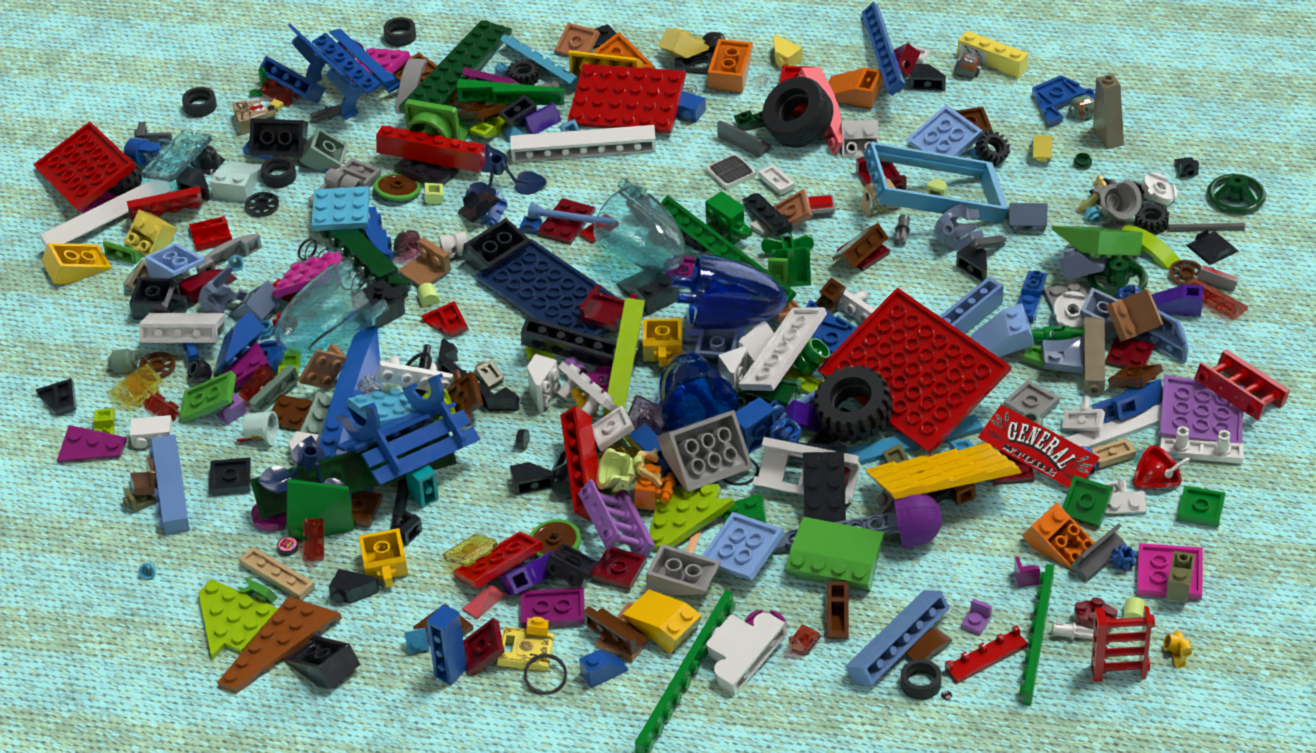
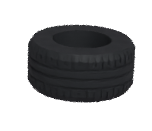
(810, 124)

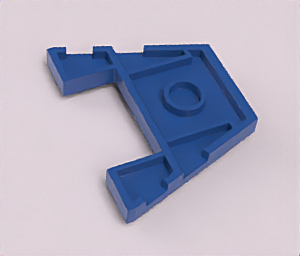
(1056, 94)
(832, 330)

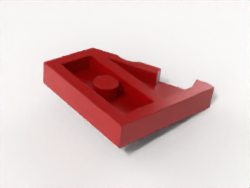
(446, 320)

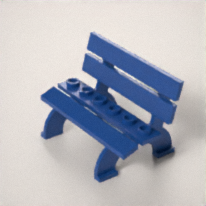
(341, 59)
(425, 410)

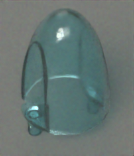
(640, 230)
(326, 312)

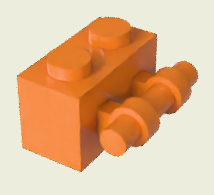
(647, 493)

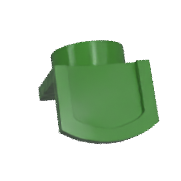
(435, 120)

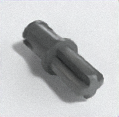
(328, 112)
(902, 229)

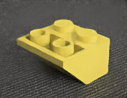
(682, 43)
(149, 233)

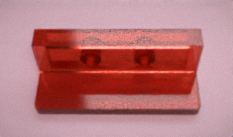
(1220, 300)

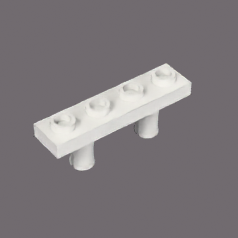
(855, 306)
(402, 375)
(576, 380)
(1204, 450)

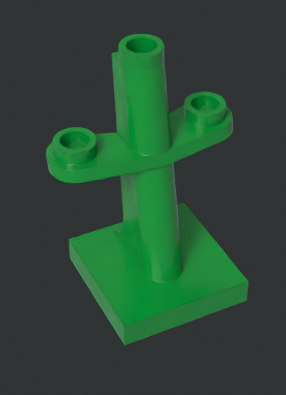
(797, 253)

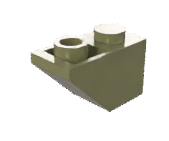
(1180, 576)

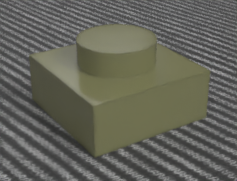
(895, 454)

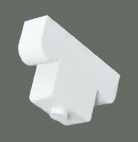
(743, 648)

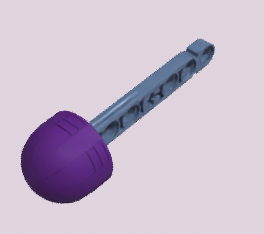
(915, 518)

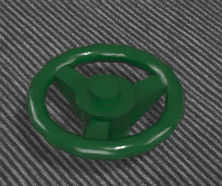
(1236, 191)
(1117, 274)

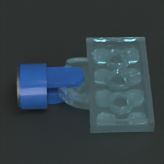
(167, 156)

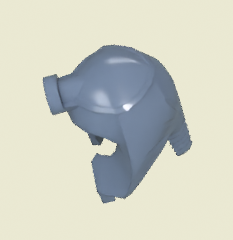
(949, 231)
(216, 294)

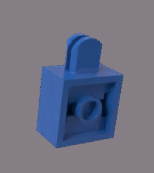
(756, 421)

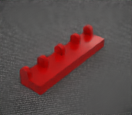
(986, 655)

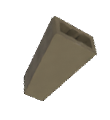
(1108, 111)
(1094, 355)

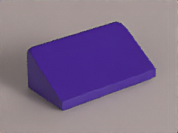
(542, 119)
(803, 415)

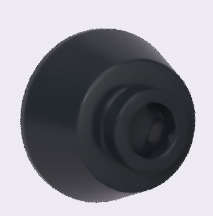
(199, 371)

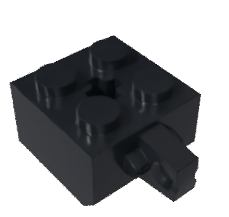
(155, 296)
(392, 296)

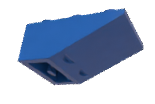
(238, 341)

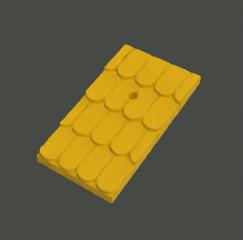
(942, 471)

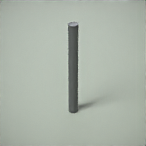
(1210, 227)

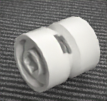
(453, 244)

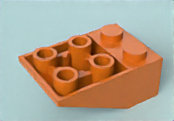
(857, 87)
(1058, 536)

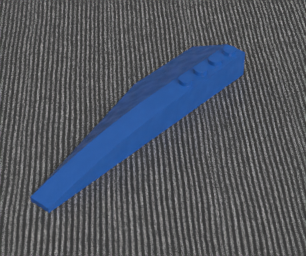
(362, 361)

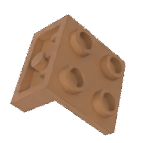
(428, 266)
(1134, 315)
(323, 367)

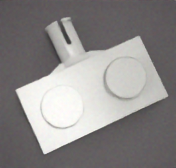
(1083, 418)
(1126, 501)

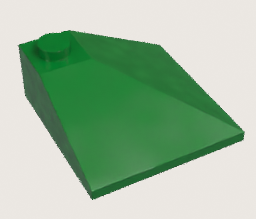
(318, 501)

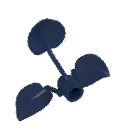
(495, 163)
(305, 455)

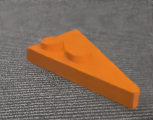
(620, 46)

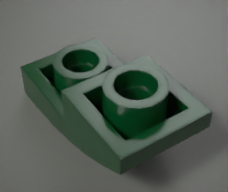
(748, 121)

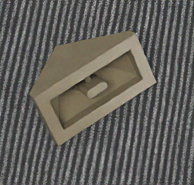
(139, 271)

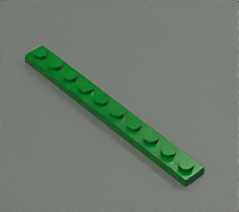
(712, 240)
(682, 678)

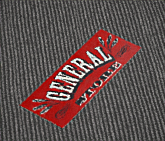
(1037, 446)

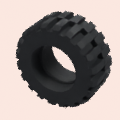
(847, 384)

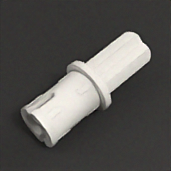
(1072, 631)

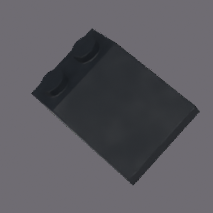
(652, 287)
(324, 661)

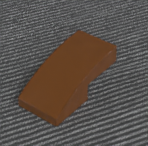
(830, 295)
(929, 644)

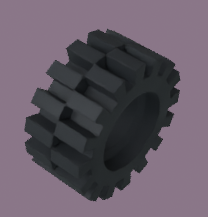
(530, 68)
(997, 142)
(1152, 211)

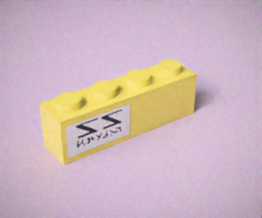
(993, 54)

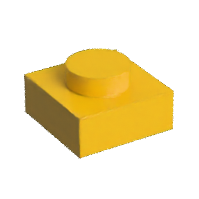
(537, 626)

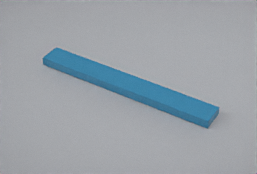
(873, 451)

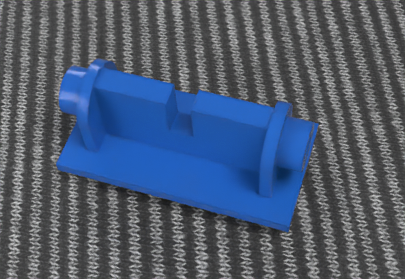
(493, 215)

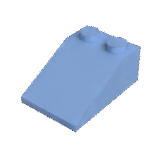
(171, 261)
(1006, 332)

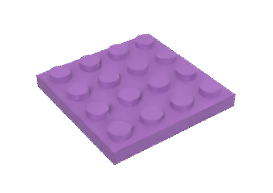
(1199, 409)

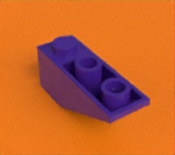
(1180, 300)
(525, 575)

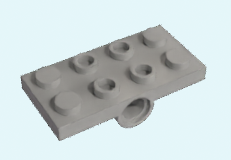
(351, 174)

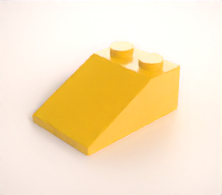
(73, 261)
(663, 619)

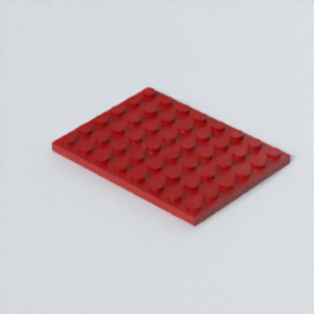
(928, 365)

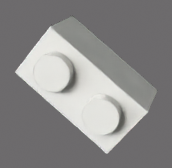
(149, 427)

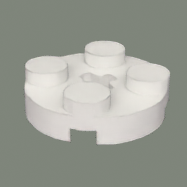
(1158, 189)
(1063, 304)

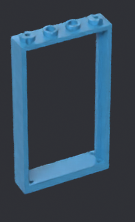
(993, 211)

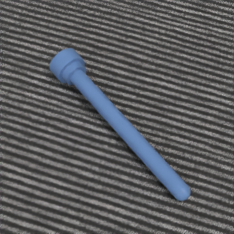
(536, 211)

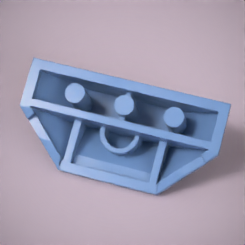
(1168, 337)

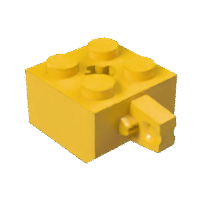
(661, 339)
(383, 555)

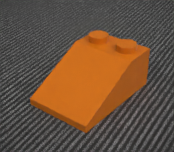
(730, 65)

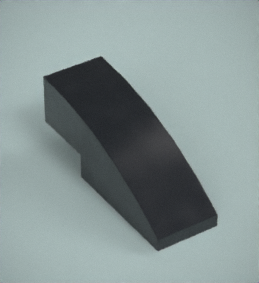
(561, 485)

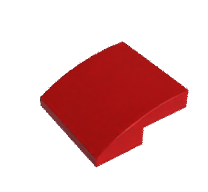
(210, 233)

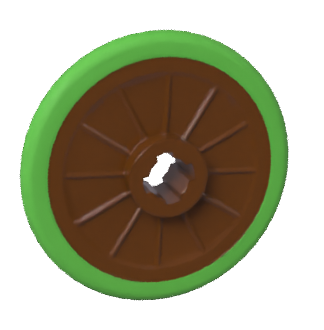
(396, 187)
(556, 529)

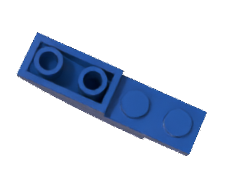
(377, 235)
(1032, 293)
(1131, 402)
(648, 441)

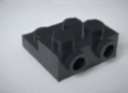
(570, 565)

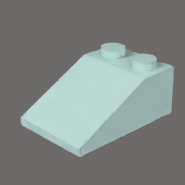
(235, 181)

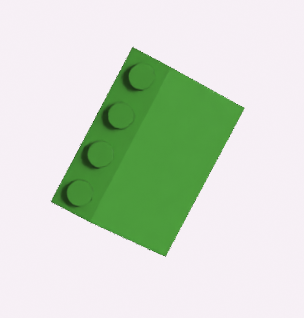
(1102, 241)
(835, 553)

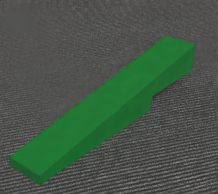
(507, 93)

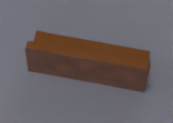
(861, 246)
(614, 630)

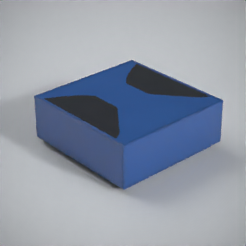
(530, 225)

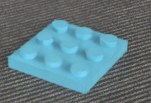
(340, 208)
(389, 404)

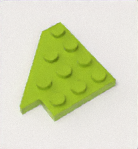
(686, 514)
(231, 617)

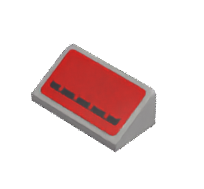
(822, 204)
(1217, 278)

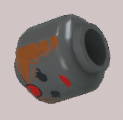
(967, 66)

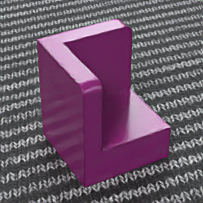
(1026, 575)

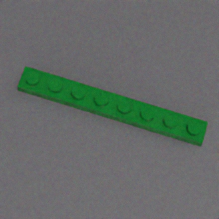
(1035, 641)

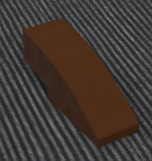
(837, 610)

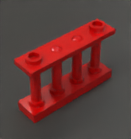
(1249, 376)
(1102, 638)

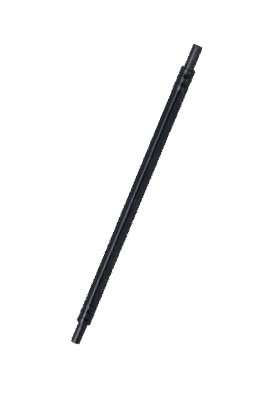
(402, 488)

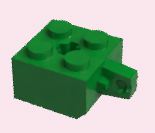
(727, 216)

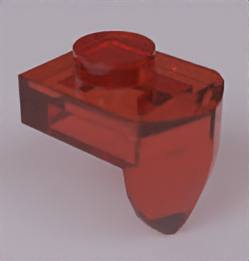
(803, 640)

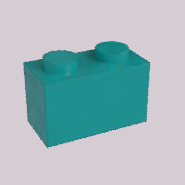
(422, 485)

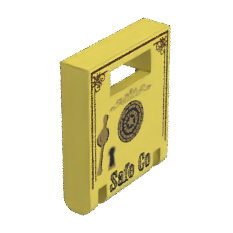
(525, 648)

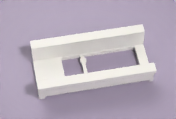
(776, 460)

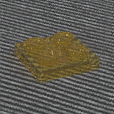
(470, 550)

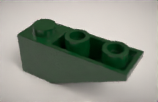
(782, 394)

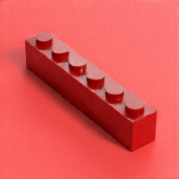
(430, 148)
(580, 454)

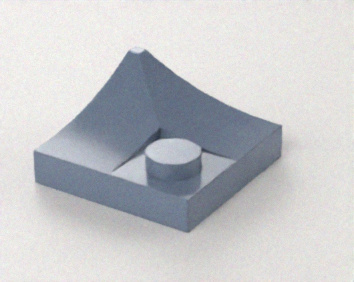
(1064, 355)

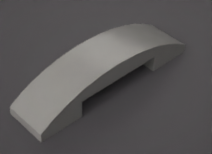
(410, 79)
(245, 244)

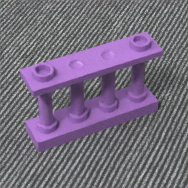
(626, 513)

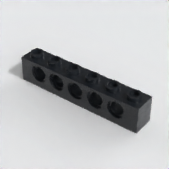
(569, 343)

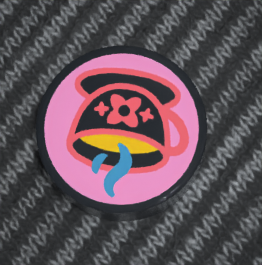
(287, 546)

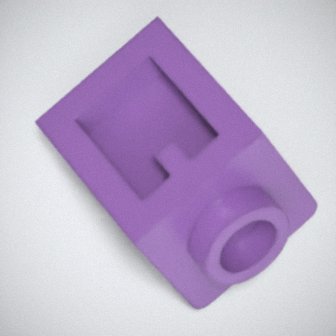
(977, 617)

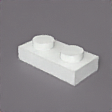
(776, 179)

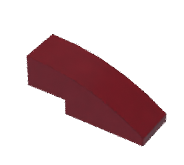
(192, 285)

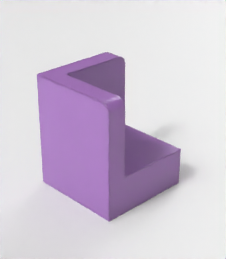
(233, 410)

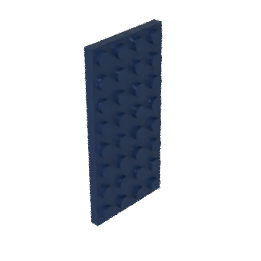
(542, 287)

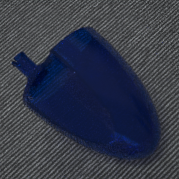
(728, 294)
(692, 391)

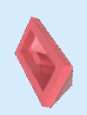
(484, 601)

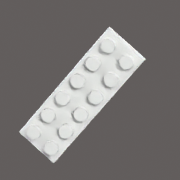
(782, 349)

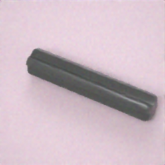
(988, 242)

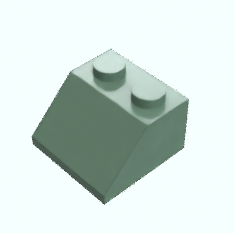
(323, 151)

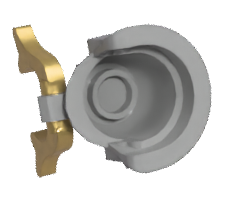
(1116, 200)

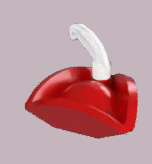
(1157, 469)

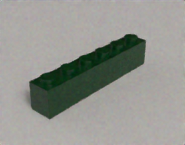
(361, 253)

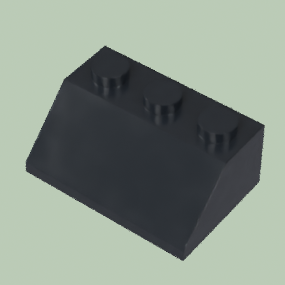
(277, 137)
(494, 245)

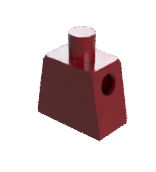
(907, 58)

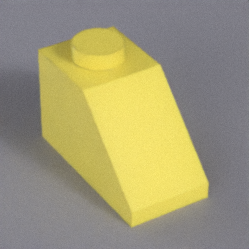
(786, 52)
(1042, 148)

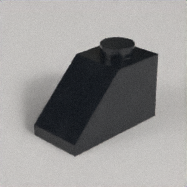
(927, 78)
(517, 111)
(191, 178)
(973, 261)
(530, 478)
(352, 586)

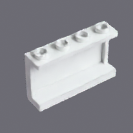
(181, 327)

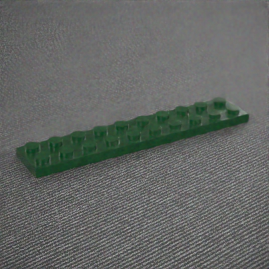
(470, 53)
(347, 468)

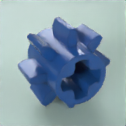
(1123, 557)

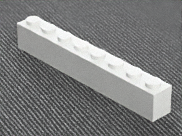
(583, 143)

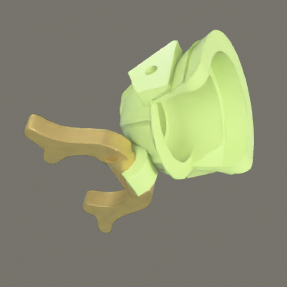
(621, 471)

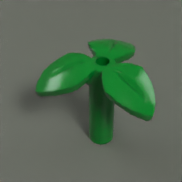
(262, 75)

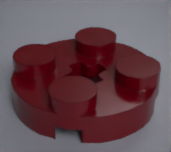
(1085, 611)

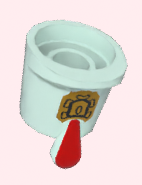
(260, 426)

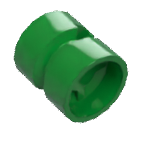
(811, 356)

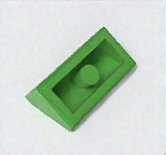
(121, 252)

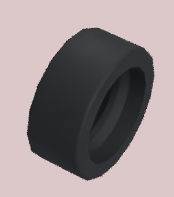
(399, 39)
(199, 110)
(281, 180)
(921, 666)

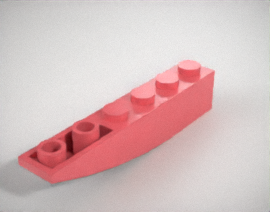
(834, 133)

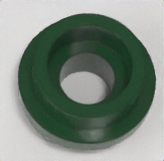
(1082, 161)

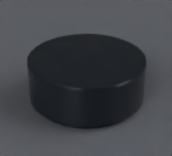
(522, 438)

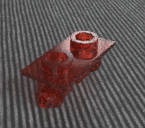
(271, 88)
(260, 377)
(157, 402)
(315, 545)

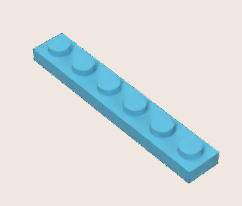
(546, 64)

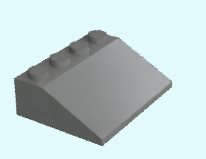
(706, 451)

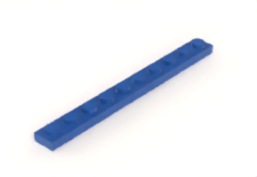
(883, 49)

